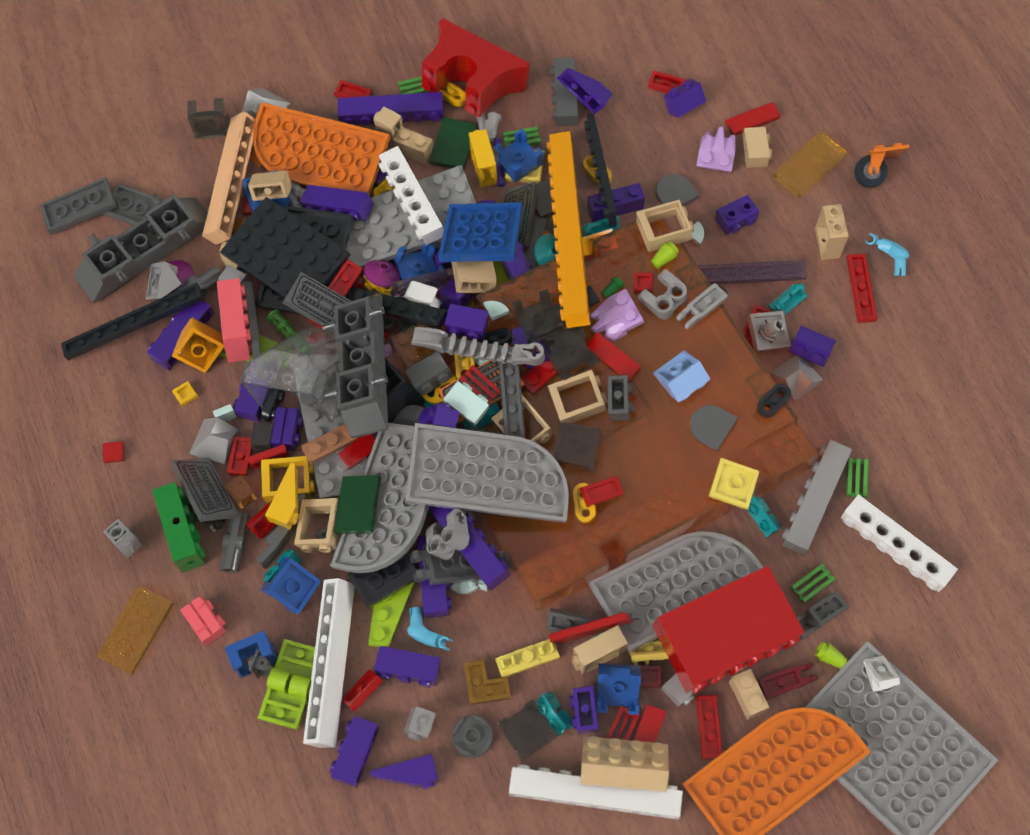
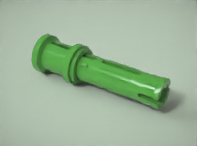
(282, 325)

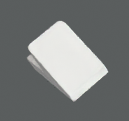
(422, 294)
(880, 673)

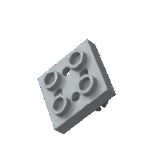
(773, 331)

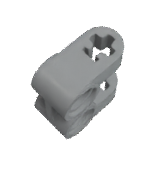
(673, 285)
(444, 541)

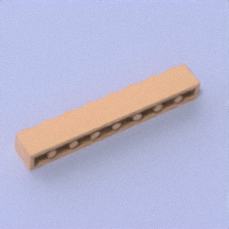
(229, 179)

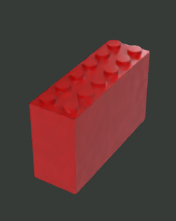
(728, 630)

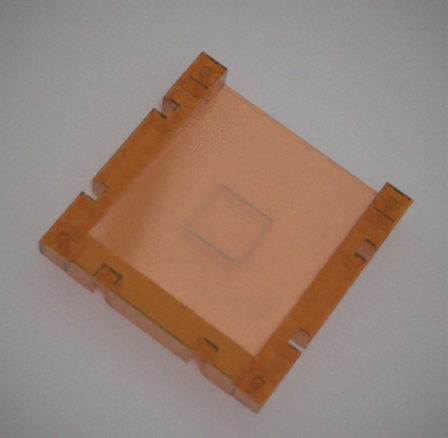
(654, 452)

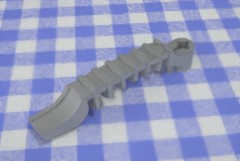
(515, 355)

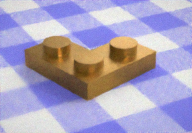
(483, 690)

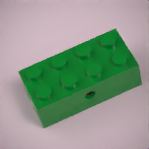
(179, 527)

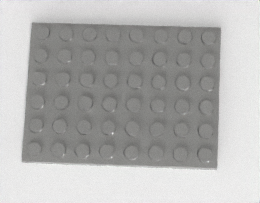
(918, 756)

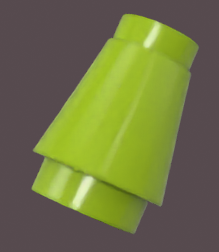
(665, 254)
(830, 655)

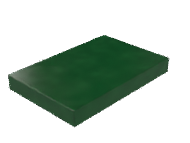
(452, 143)
(357, 504)

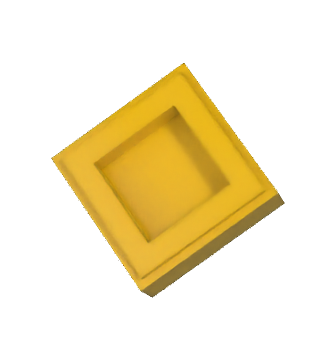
(185, 394)

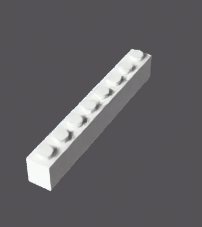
(329, 664)
(566, 789)

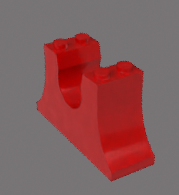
(471, 59)

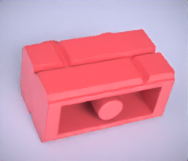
(203, 620)

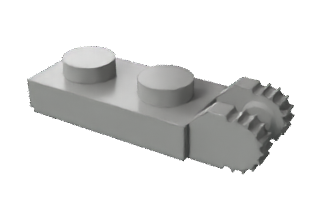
(703, 305)

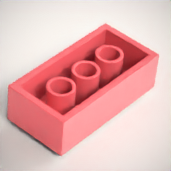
(234, 320)

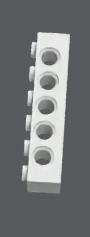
(398, 172)
(909, 544)

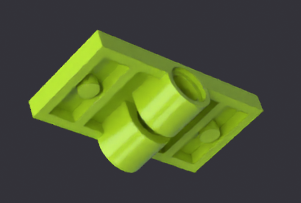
(288, 686)

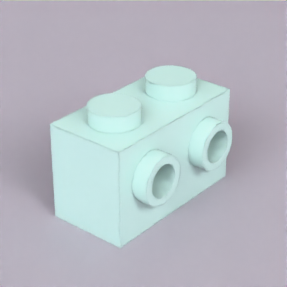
(466, 402)

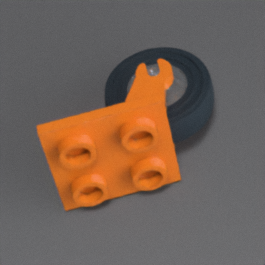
(872, 169)

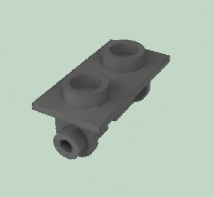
(259, 665)

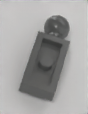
(561, 620)

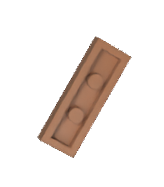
(327, 444)

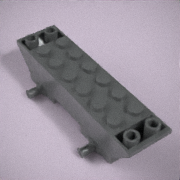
(123, 257)
(362, 373)

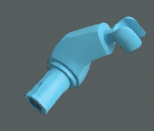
(895, 250)
(422, 634)

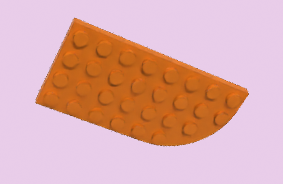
(318, 149)
(774, 770)

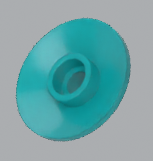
(543, 249)

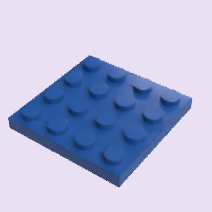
(481, 232)

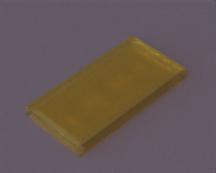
(810, 164)
(135, 630)

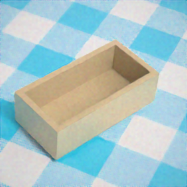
(625, 764)

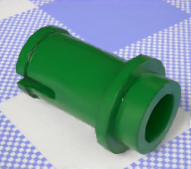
(615, 284)

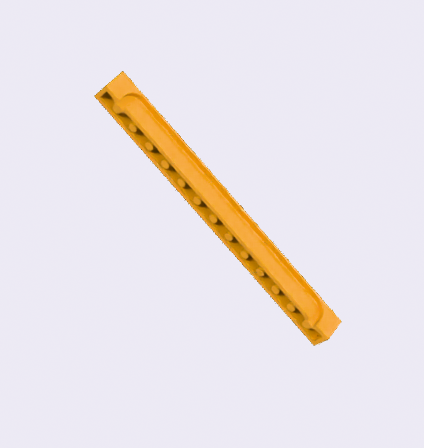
(568, 231)

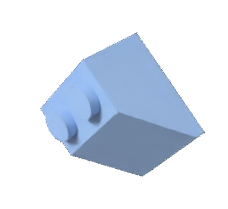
(682, 376)

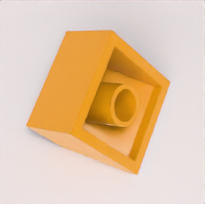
(198, 345)

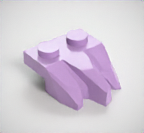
(717, 151)
(616, 316)

